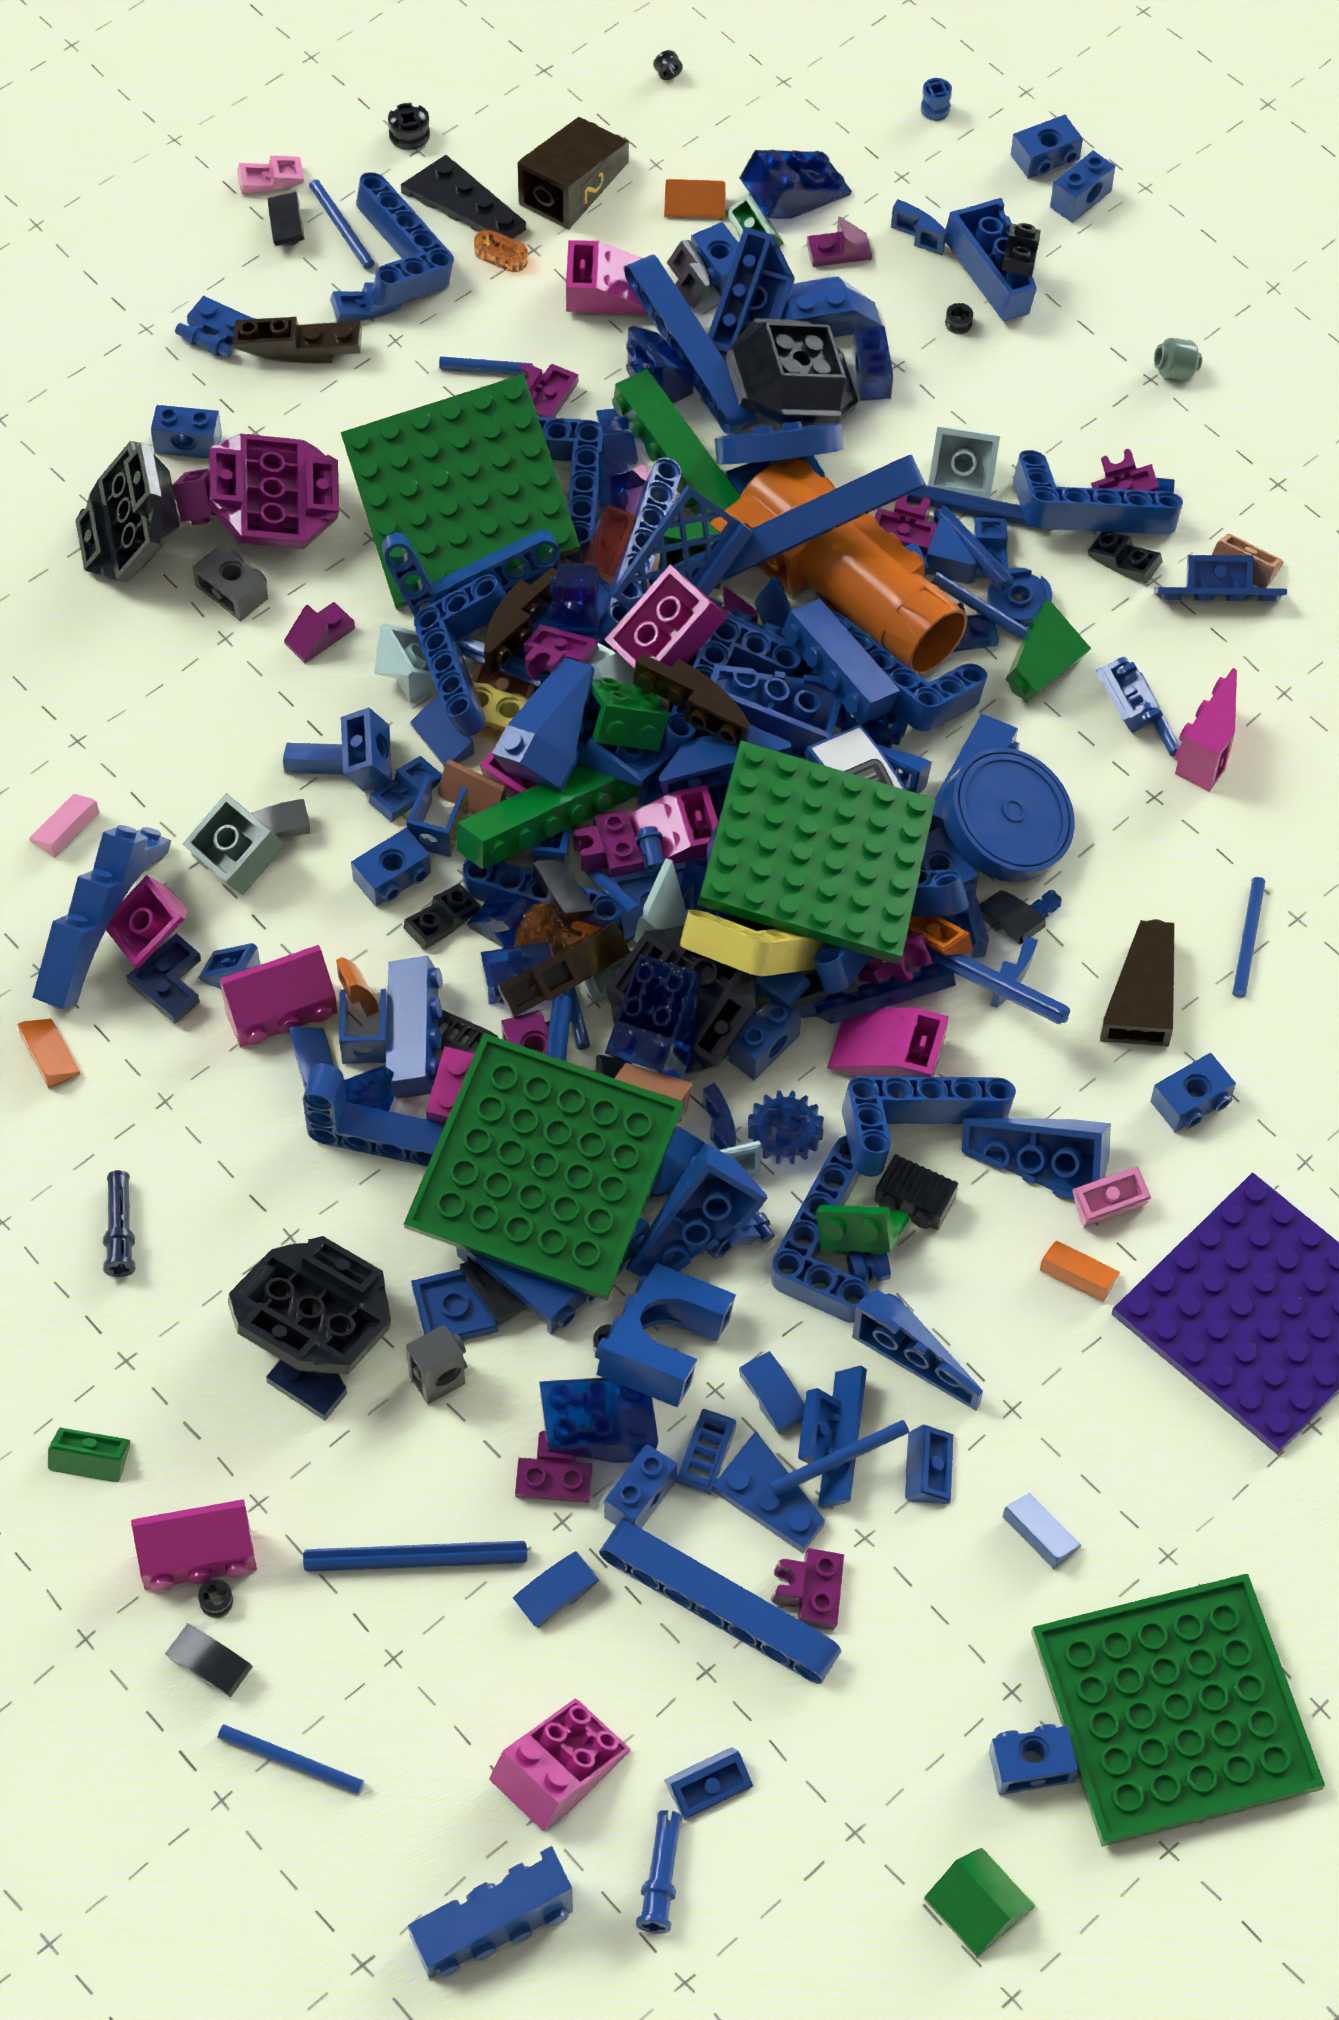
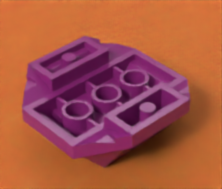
(273, 490)

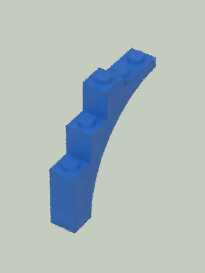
(97, 895)

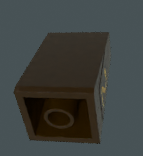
(570, 171)

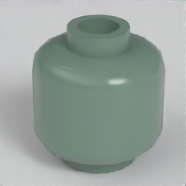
(1177, 358)

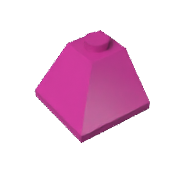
(145, 919)

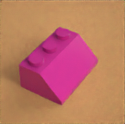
(667, 622)
(278, 996)
(194, 1545)

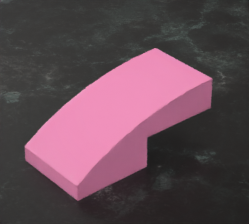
(279, 174)

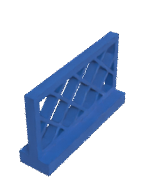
(706, 571)

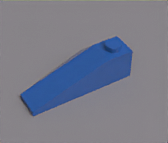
(546, 731)
(1042, 1151)
(703, 1208)
(897, 1334)

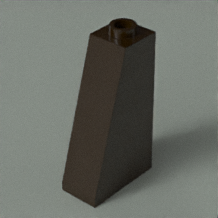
(1144, 992)

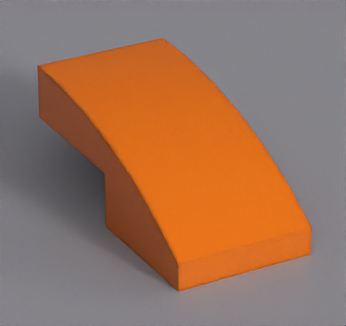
(356, 986)

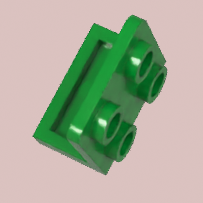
(628, 715)
(859, 1228)

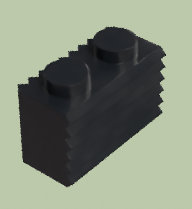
(916, 1191)

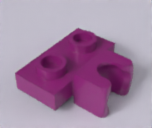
(549, 389)
(1126, 475)
(909, 523)
(550, 646)
(609, 843)
(914, 955)
(553, 1476)
(812, 1586)

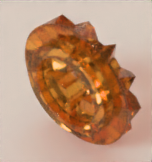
(535, 925)

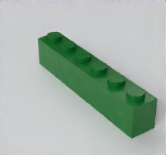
(668, 435)
(538, 815)

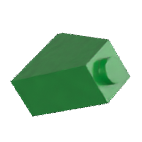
(1045, 653)

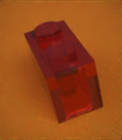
(609, 540)

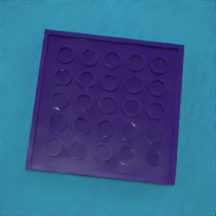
(1248, 1312)

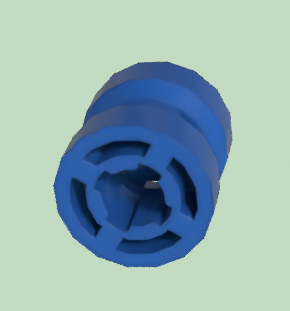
(936, 99)
(868, 1266)

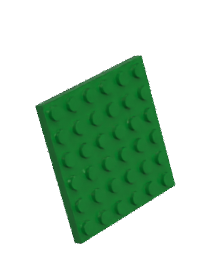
(460, 480)
(818, 852)
(544, 1166)
(1176, 1709)

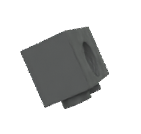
(230, 582)
(436, 1363)

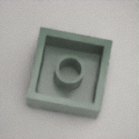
(234, 844)

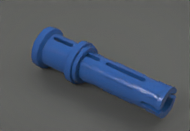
(658, 1890)

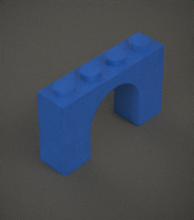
(662, 1299)

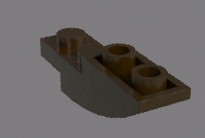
(304, 343)
(513, 619)
(705, 702)
(564, 969)

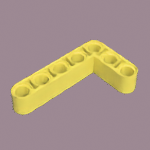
(746, 949)

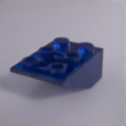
(792, 182)
(657, 1018)
(597, 1419)

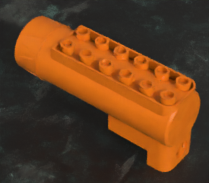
(855, 570)

